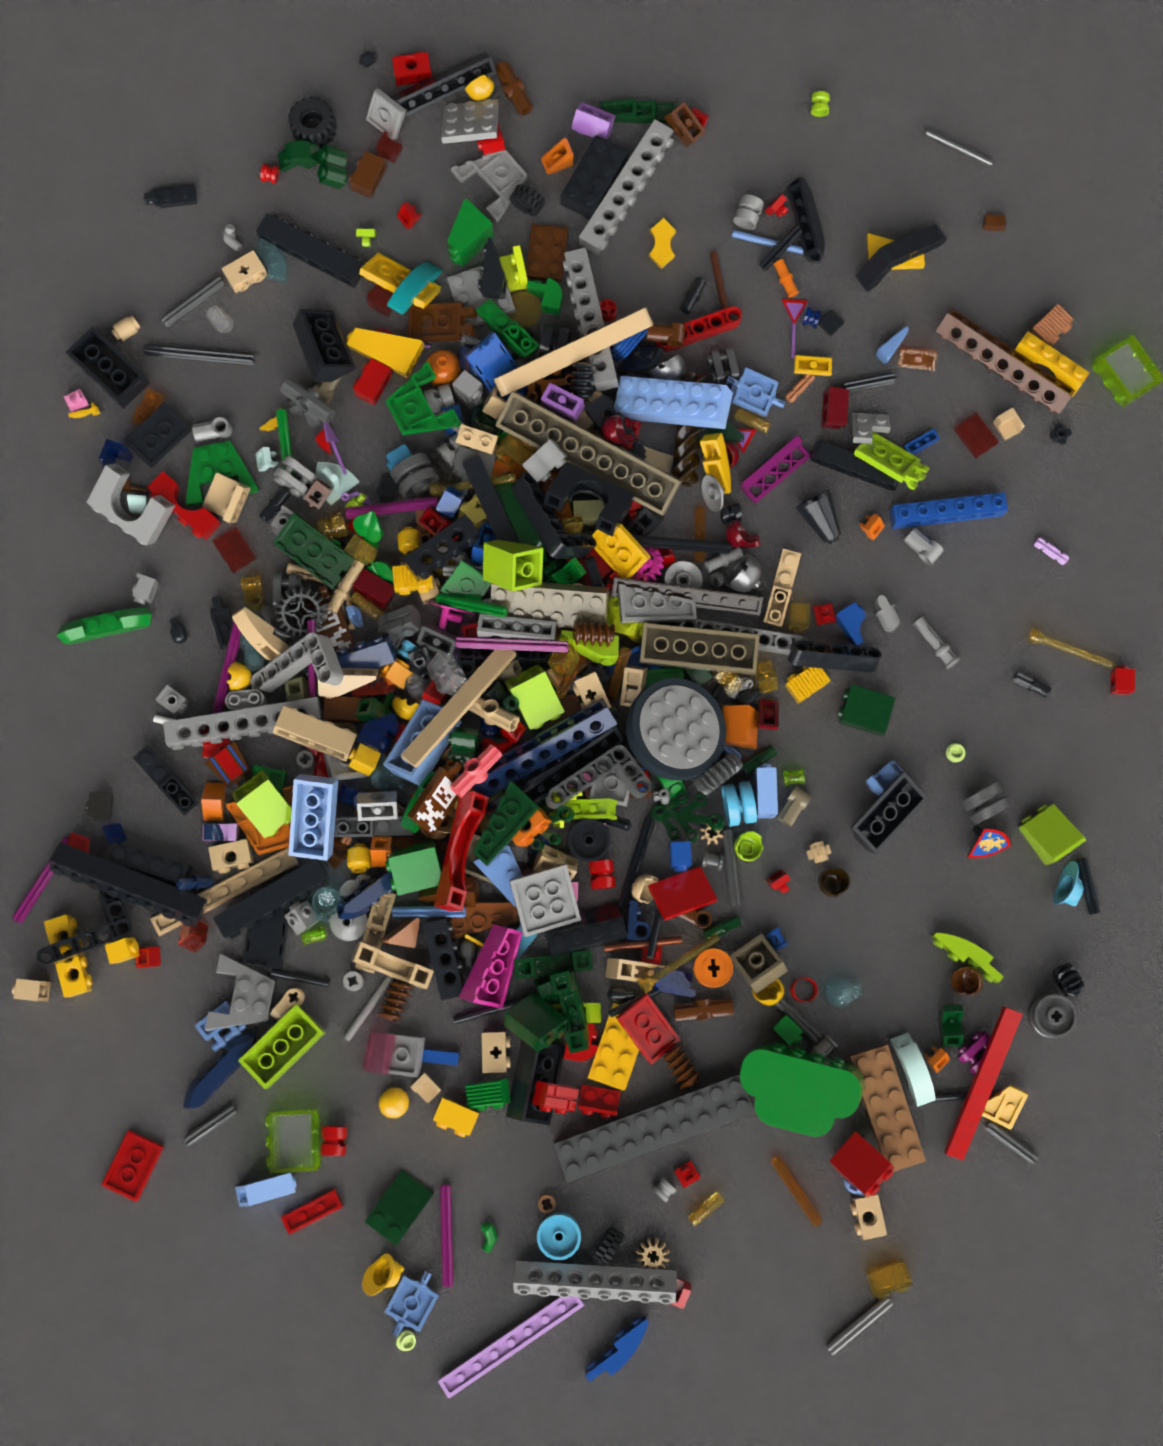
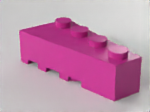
(493, 968)

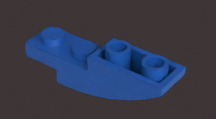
(625, 1343)

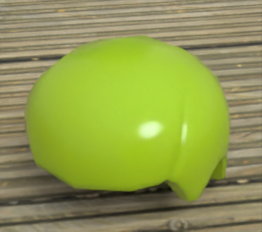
(748, 846)

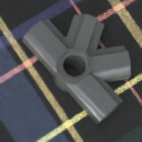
(308, 402)

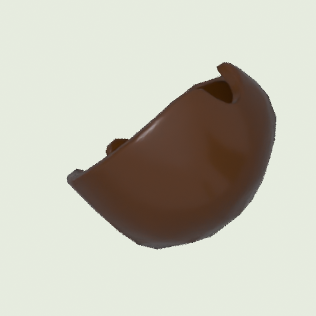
(967, 980)

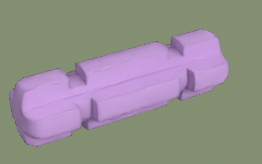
(1051, 550)

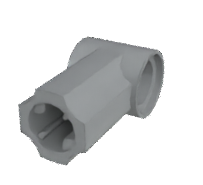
(210, 429)
(928, 549)

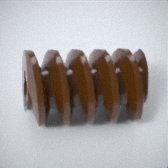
(593, 633)
(395, 1000)
(681, 1067)

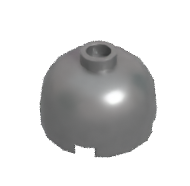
(669, 369)
(746, 575)

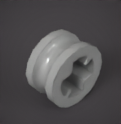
(309, 763)

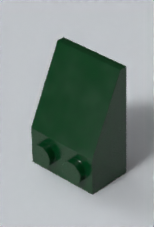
(399, 1207)

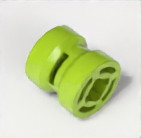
(820, 104)

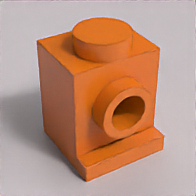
(379, 850)

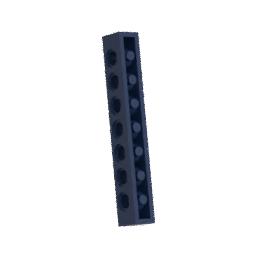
(547, 741)

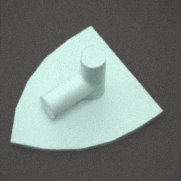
(334, 477)

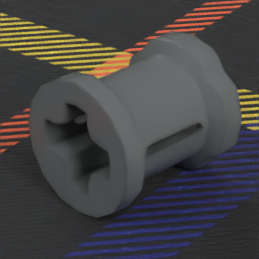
(712, 860)

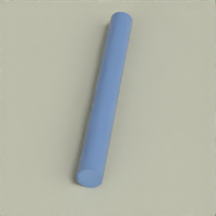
(764, 241)

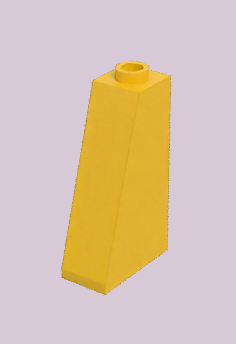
(391, 350)

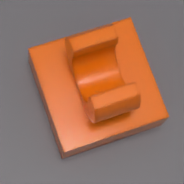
(873, 526)
(938, 1060)

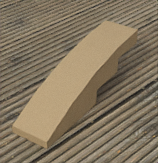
(378, 924)

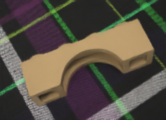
(392, 966)

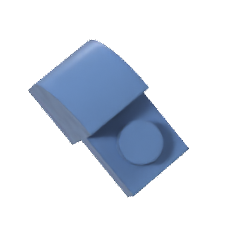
(883, 778)

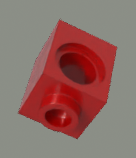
(1122, 680)

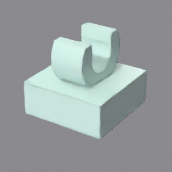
(264, 460)

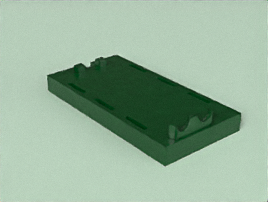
(314, 549)

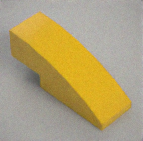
(716, 459)

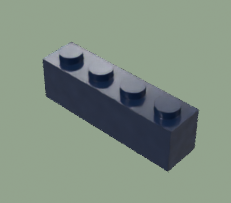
(367, 654)

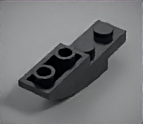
(166, 780)

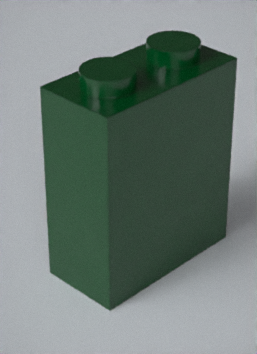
(866, 710)
(535, 1022)

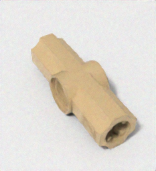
(494, 714)

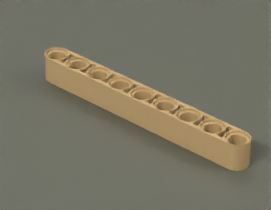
(573, 351)

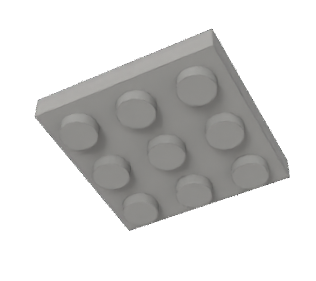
(470, 121)
(465, 290)
(544, 900)

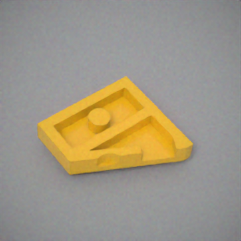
(1005, 1106)

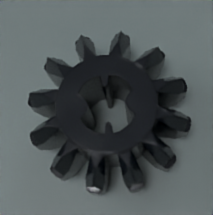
(1068, 980)

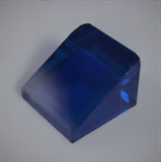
(114, 833)

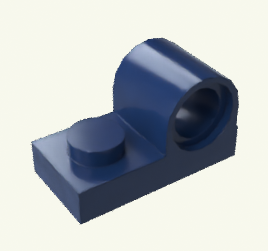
(634, 912)

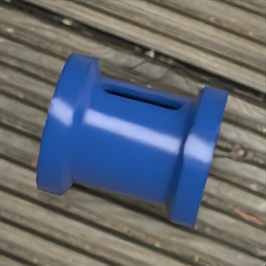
(782, 943)

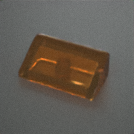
(917, 358)

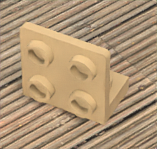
(226, 497)

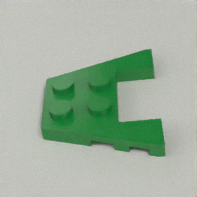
(413, 411)
(211, 460)

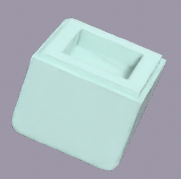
(137, 503)

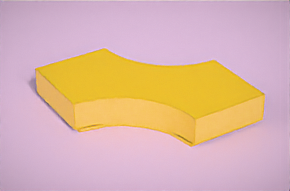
(662, 235)

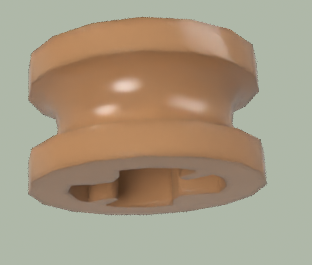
(541, 1205)

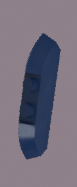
(367, 894)
(213, 1079)

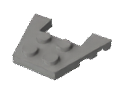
(499, 173)
(250, 997)

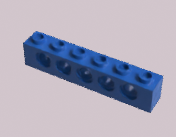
(948, 510)

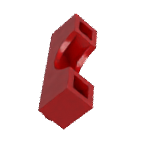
(201, 520)

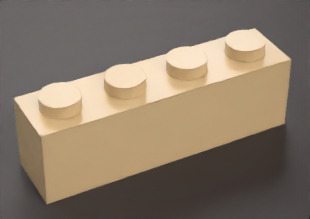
(314, 733)

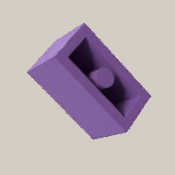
(593, 121)
(563, 402)

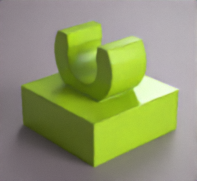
(366, 235)

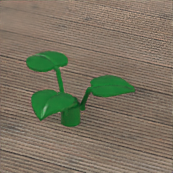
(369, 527)

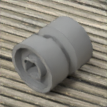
(748, 212)
(439, 398)
(447, 450)

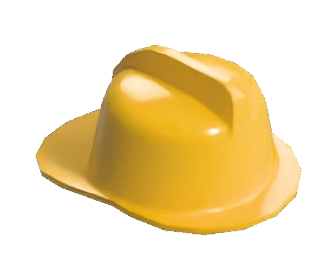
(381, 1274)

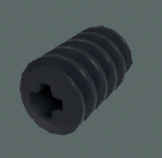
(582, 380)

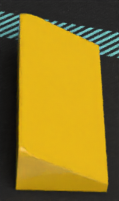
(813, 365)

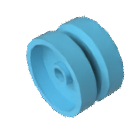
(740, 804)
(554, 1247)

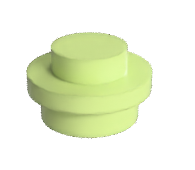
(955, 752)
(406, 1340)

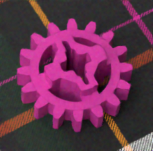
(651, 567)

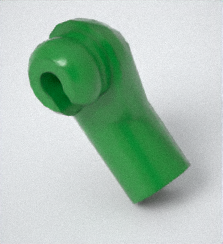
(491, 1236)

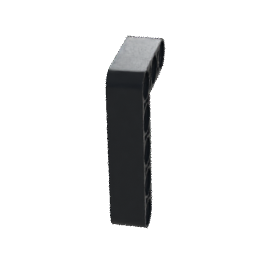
(898, 253)
(546, 523)
(477, 658)
(91, 935)

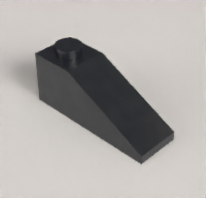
(645, 522)

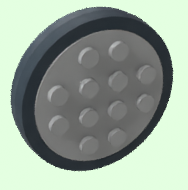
(676, 729)

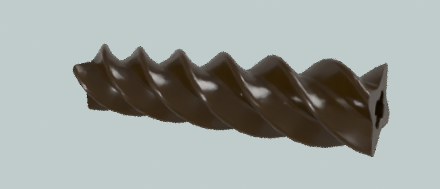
(686, 444)

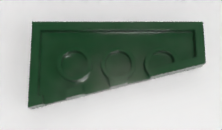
(509, 818)

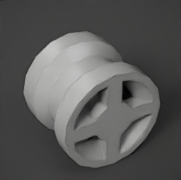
(356, 982)
(664, 1189)

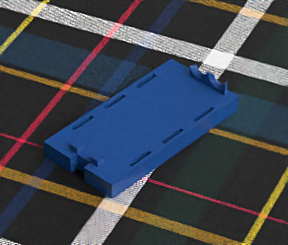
(492, 361)

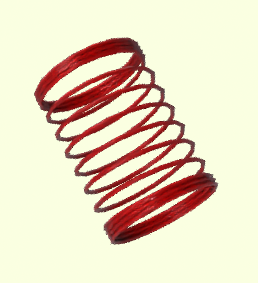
(815, 989)

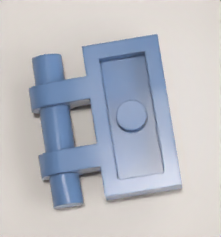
(221, 1042)

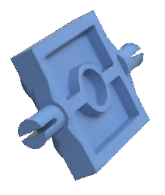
(755, 392)
(411, 1303)

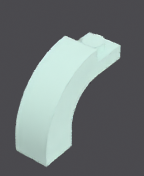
(915, 1069)

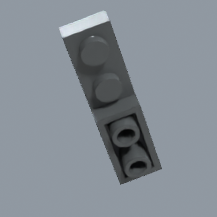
(353, 828)

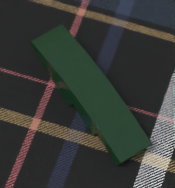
(637, 112)

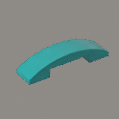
(412, 285)

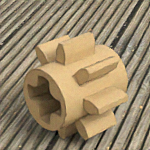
(706, 835)
(818, 852)

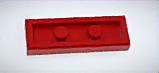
(312, 1211)

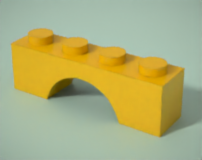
(1060, 365)

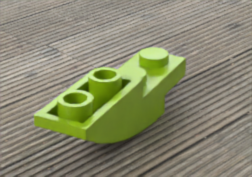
(962, 949)

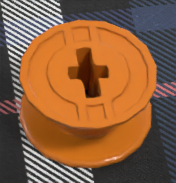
(724, 971)

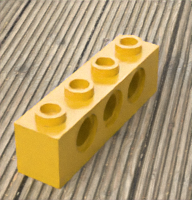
(70, 987)

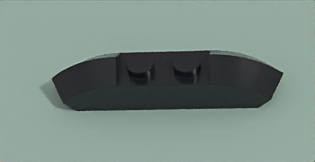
(807, 219)

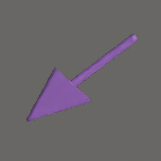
(331, 437)

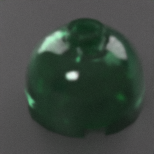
(484, 421)

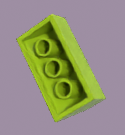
(282, 1046)

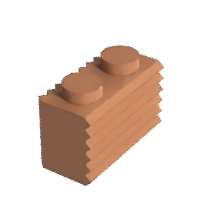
(1052, 325)

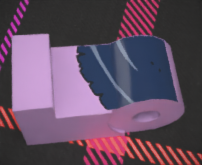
(221, 832)

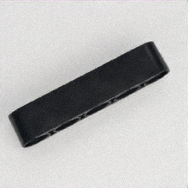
(849, 464)
(834, 656)

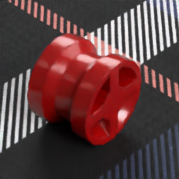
(269, 173)
(608, 305)

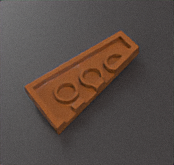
(482, 918)

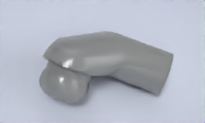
(229, 238)
(746, 684)
(662, 795)

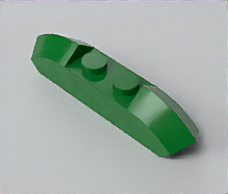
(104, 625)

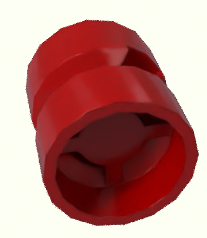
(602, 874)
(333, 1140)

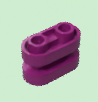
(967, 1052)

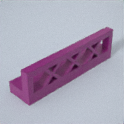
(770, 465)

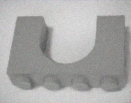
(106, 500)

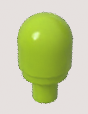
(356, 501)

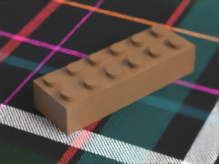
(887, 1108)

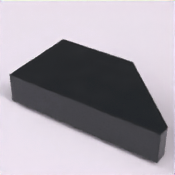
(387, 490)

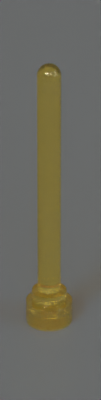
(437, 489)
(1037, 637)
(647, 983)

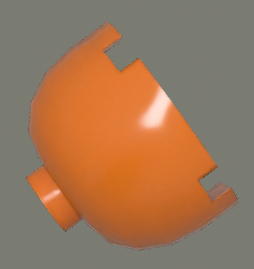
(445, 366)

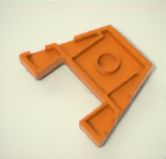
(260, 844)

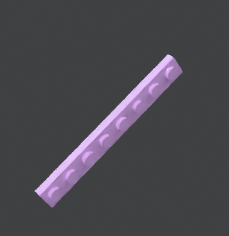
(509, 1344)

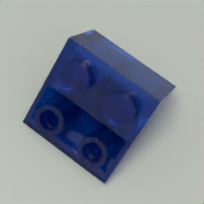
(378, 733)

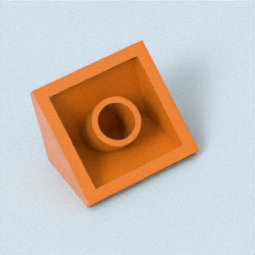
(741, 726)

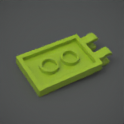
(892, 460)

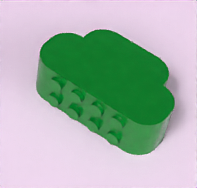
(800, 1088)

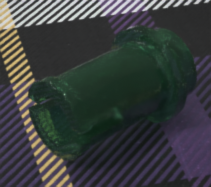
(515, 701)

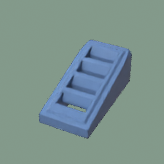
(886, 351)

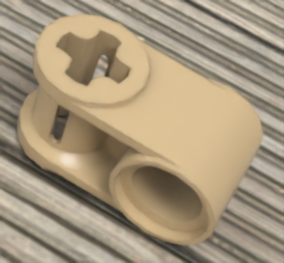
(287, 1004)

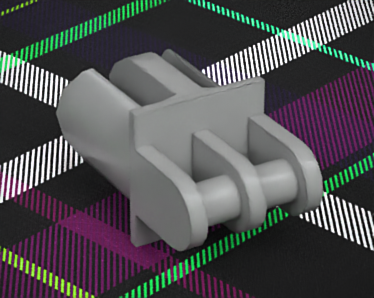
(886, 614)

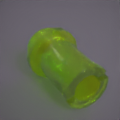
(314, 936)

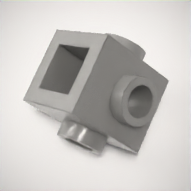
(301, 917)

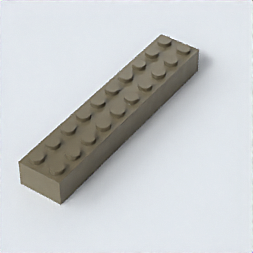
(589, 451)

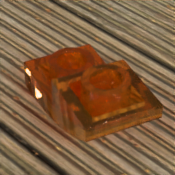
(151, 402)

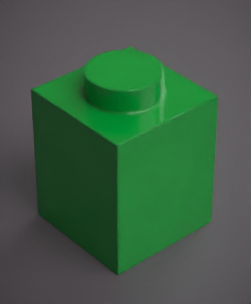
(787, 1031)

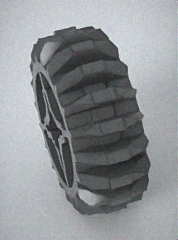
(292, 612)
(718, 773)

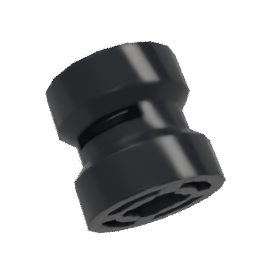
(731, 513)

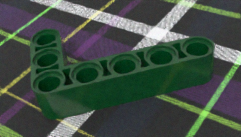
(520, 522)

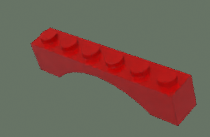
(452, 887)

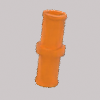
(786, 278)

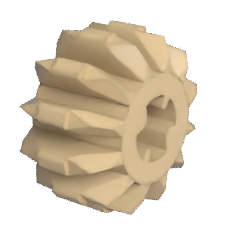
(659, 1252)

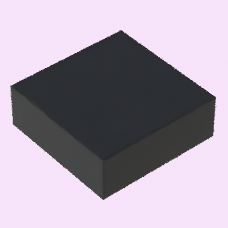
(831, 323)

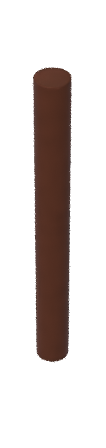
(719, 281)
(641, 944)

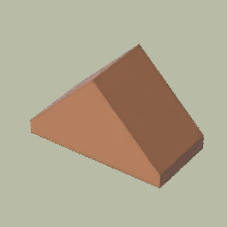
(404, 934)

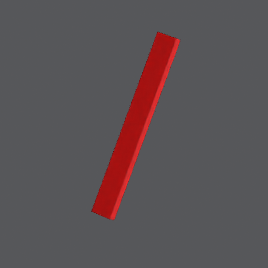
(983, 1083)

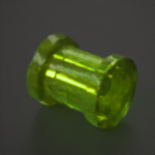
(799, 779)

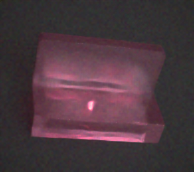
(378, 1052)

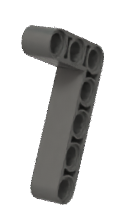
(597, 774)

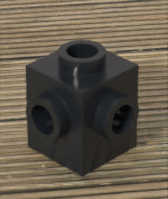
(601, 671)

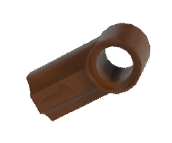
(671, 334)
(692, 917)

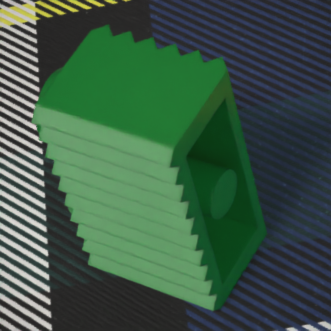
(488, 1094)

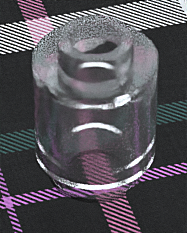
(220, 319)
(415, 687)

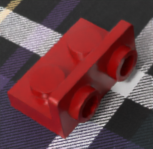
(599, 1100)

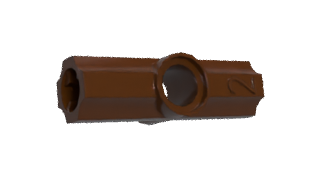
(513, 88)
(703, 1009)

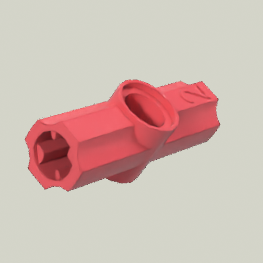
(475, 771)

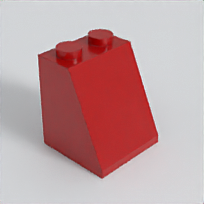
(862, 1165)

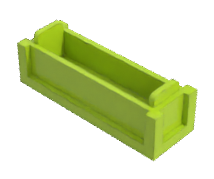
(593, 808)

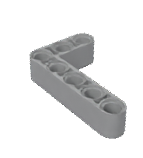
(311, 649)

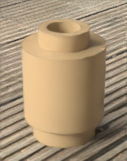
(125, 328)

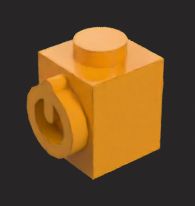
(395, 673)

